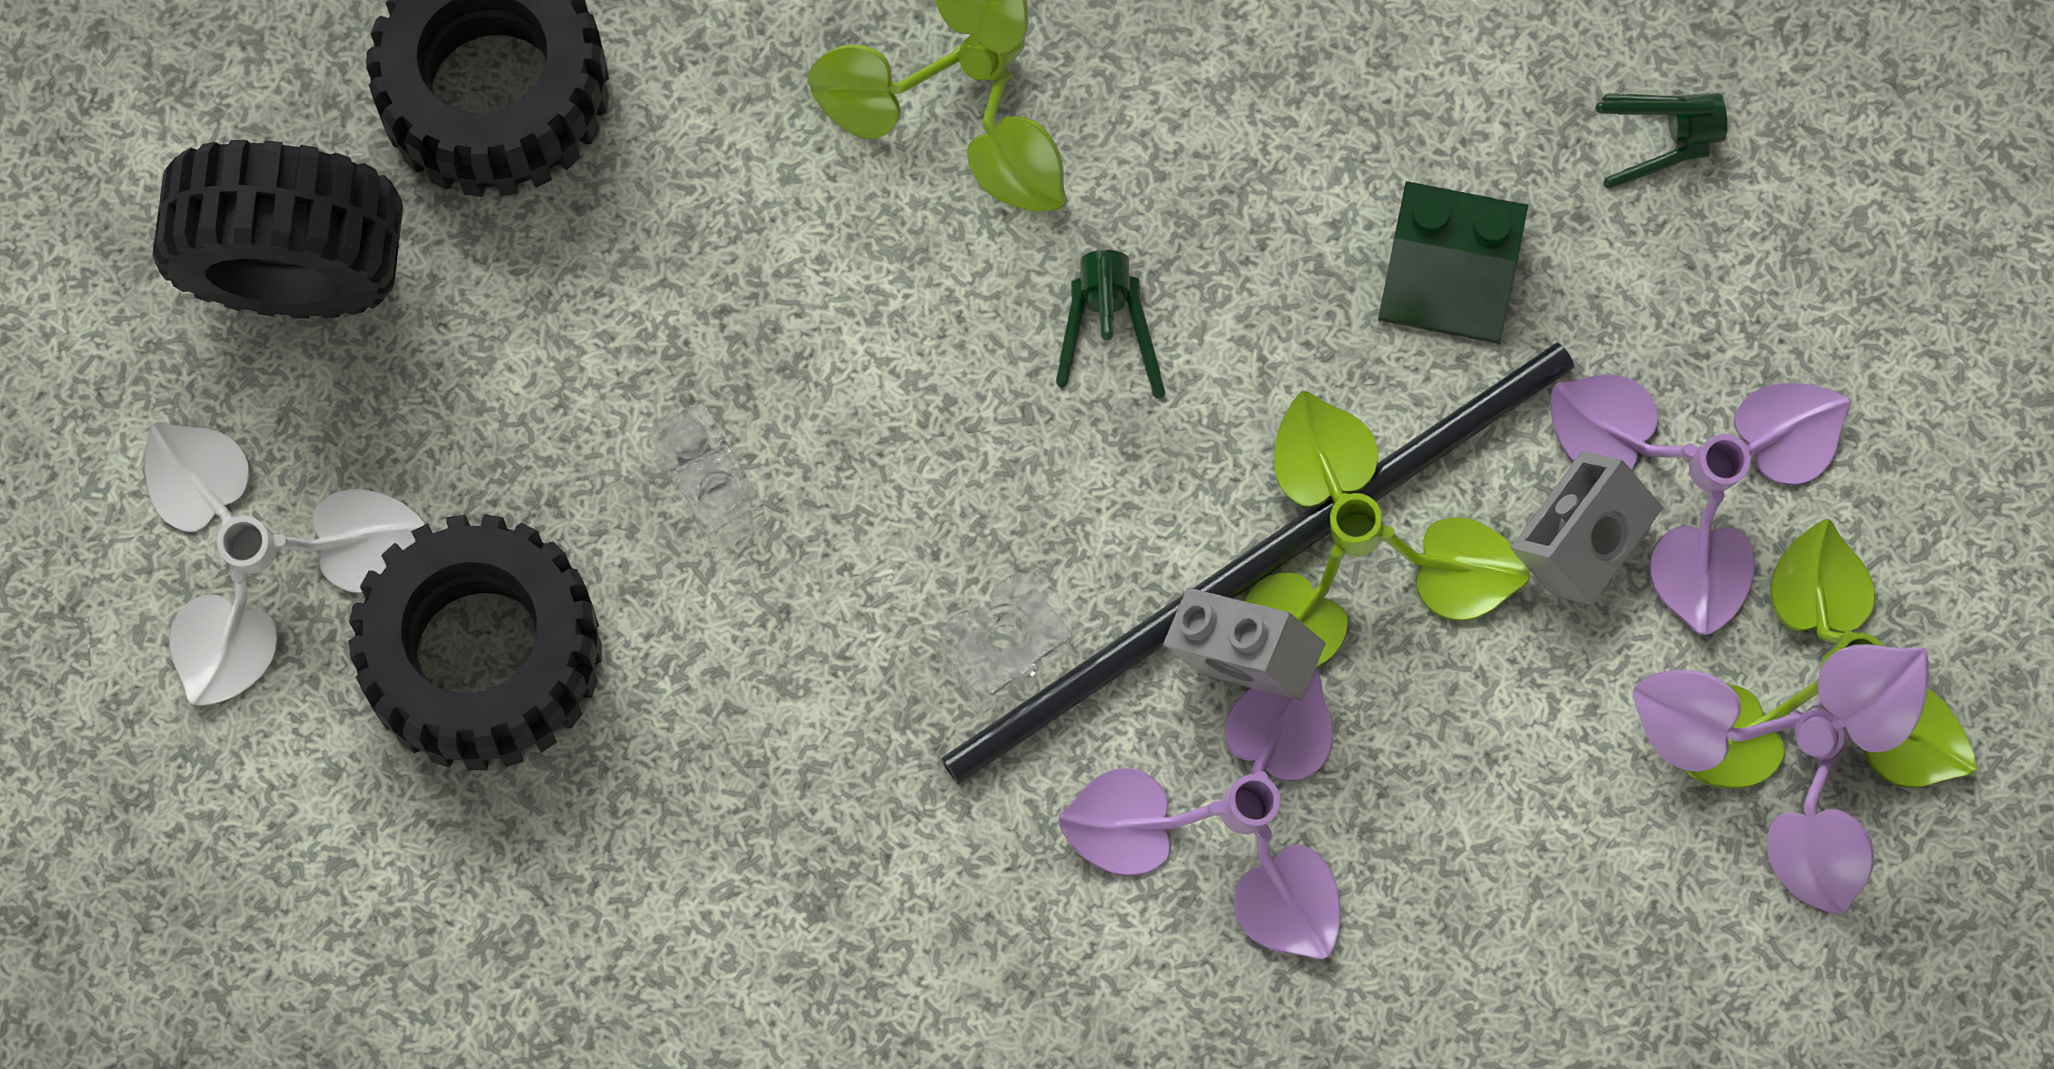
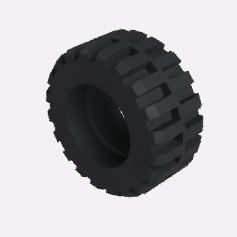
(501, 144)
(278, 229)
(457, 565)

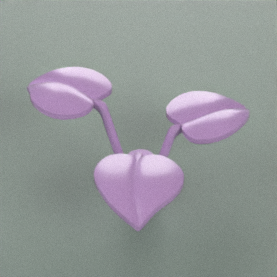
(1786, 427)
(1864, 697)
(1288, 901)

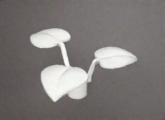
(219, 643)

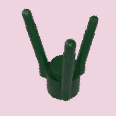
(1690, 118)
(1105, 288)

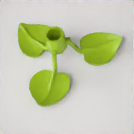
(1013, 159)
(1334, 453)
(1830, 589)

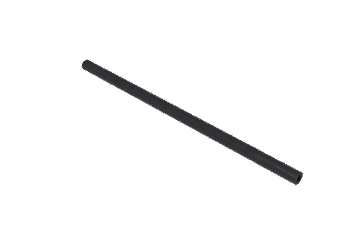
(1254, 565)

